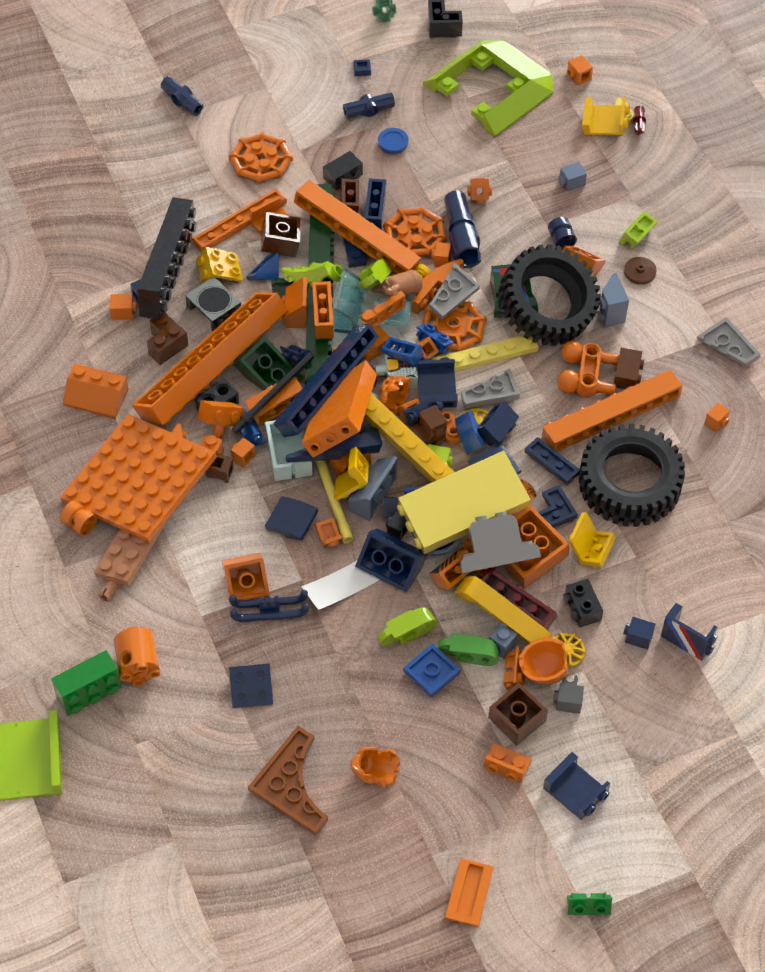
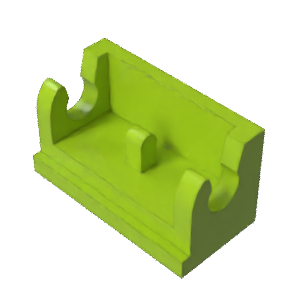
(638, 230)

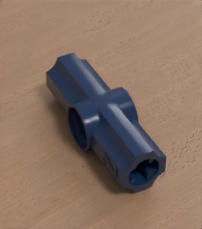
(181, 96)
(368, 105)

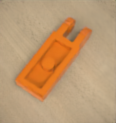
(384, 310)

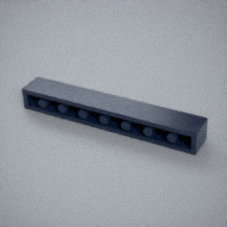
(326, 380)

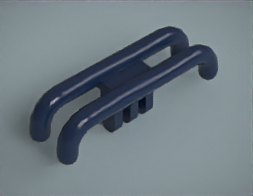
(269, 608)

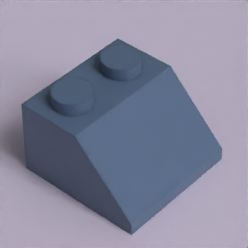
(613, 303)

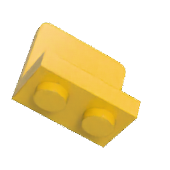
(219, 265)
(590, 545)

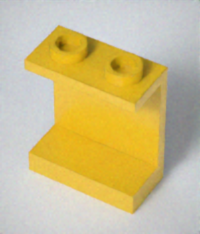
(605, 118)

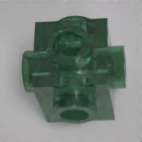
(378, 10)

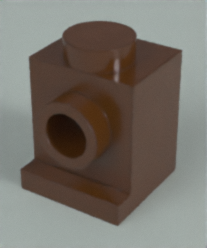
(221, 468)

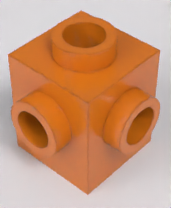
(475, 184)

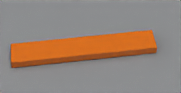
(232, 224)

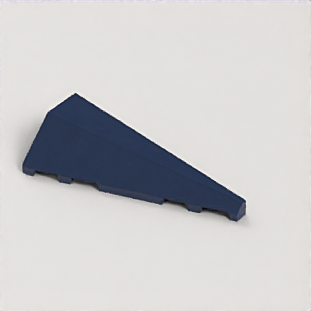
(366, 441)

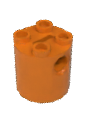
(136, 655)

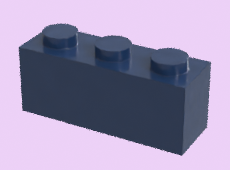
(375, 201)

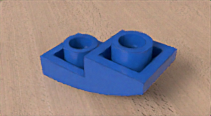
(469, 436)

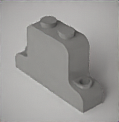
(496, 543)

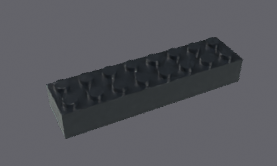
(166, 258)

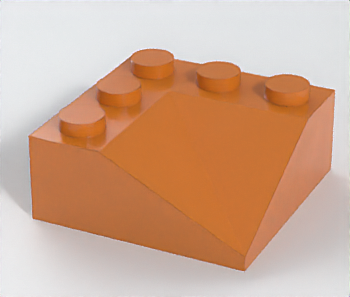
(551, 545)

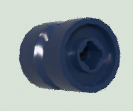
(562, 232)

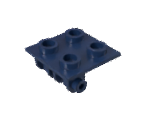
(251, 685)

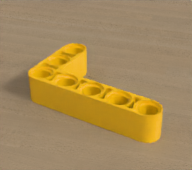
(478, 592)

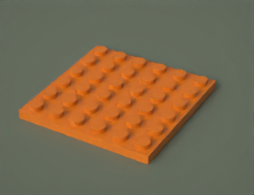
(139, 477)

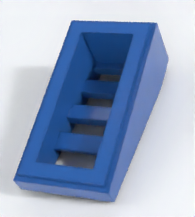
(413, 355)

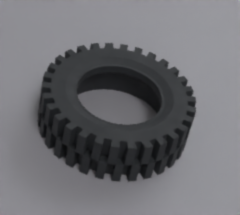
(569, 274)
(624, 504)

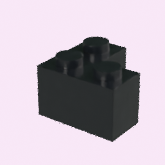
(442, 22)

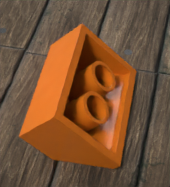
(95, 390)

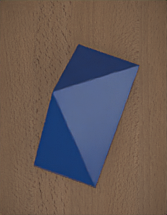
(267, 269)

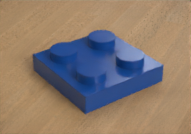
(431, 670)

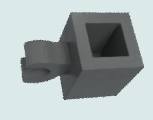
(569, 696)

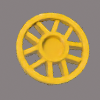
(571, 648)

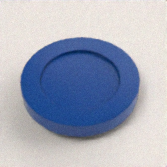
(393, 140)

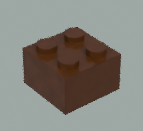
(280, 234)
(517, 713)

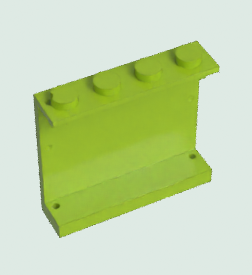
(30, 758)

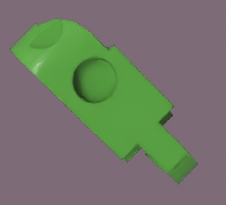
(470, 649)

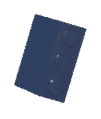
(390, 559)

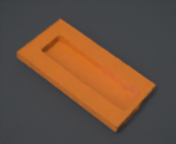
(469, 892)

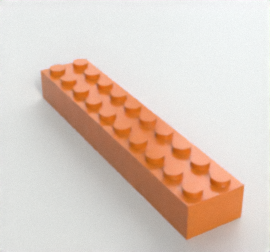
(210, 358)

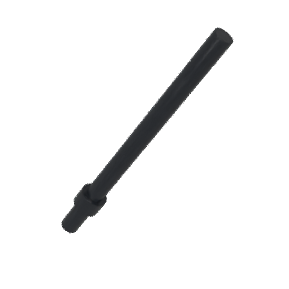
(247, 417)

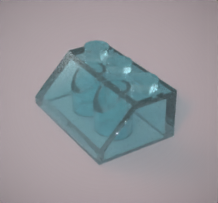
(349, 302)

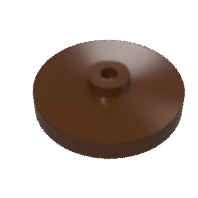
(640, 270)

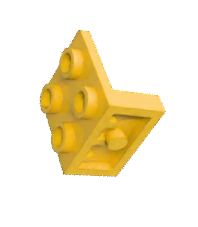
(354, 478)

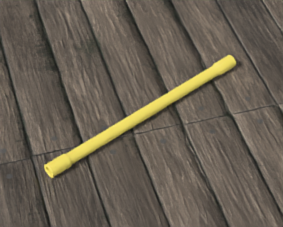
(343, 526)

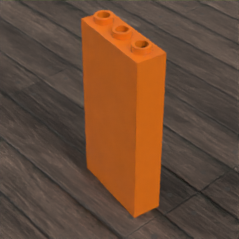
(342, 412)

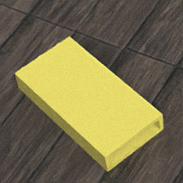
(449, 505)

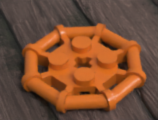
(257, 150)
(418, 224)
(463, 325)

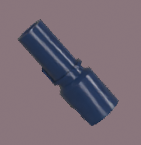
(462, 230)

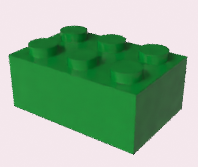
(86, 683)

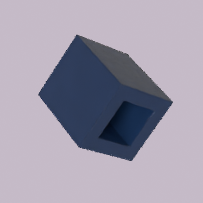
(639, 632)

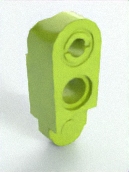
(374, 274)
(408, 627)

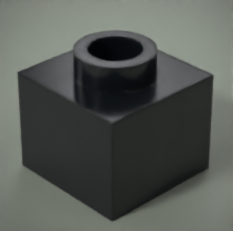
(396, 525)

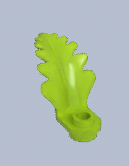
(315, 272)

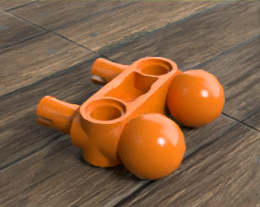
(586, 381)

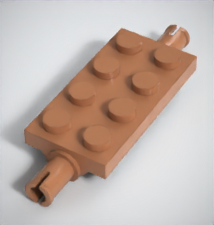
(122, 561)

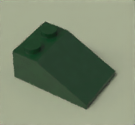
(264, 365)

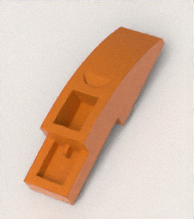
(431, 285)

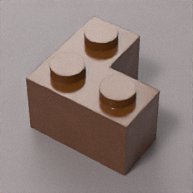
(167, 339)
(431, 426)

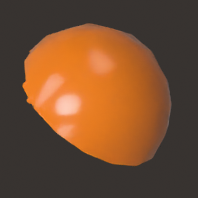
(544, 661)

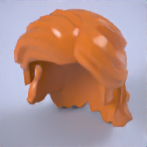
(394, 392)
(376, 766)

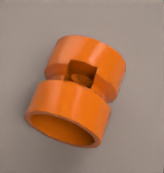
(78, 518)

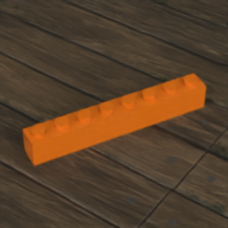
(355, 228)
(612, 411)

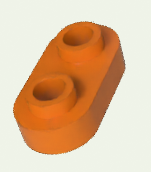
(451, 439)

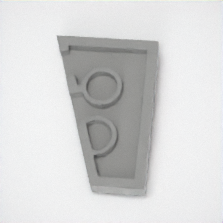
(454, 291)
(730, 342)
(494, 391)

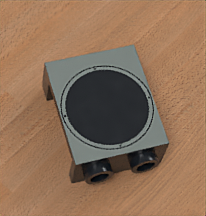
(213, 301)

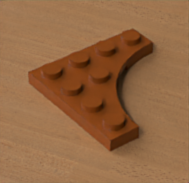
(283, 785)

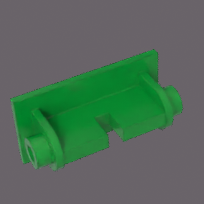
(595, 905)

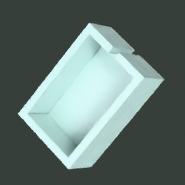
(279, 448)

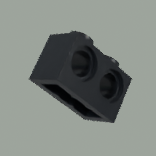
(219, 392)

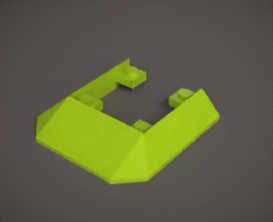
(528, 88)

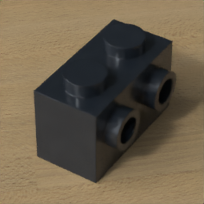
(343, 167)
(583, 603)

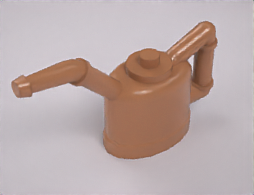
(407, 282)

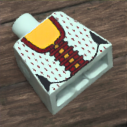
(395, 367)

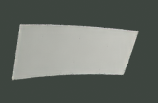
(338, 585)

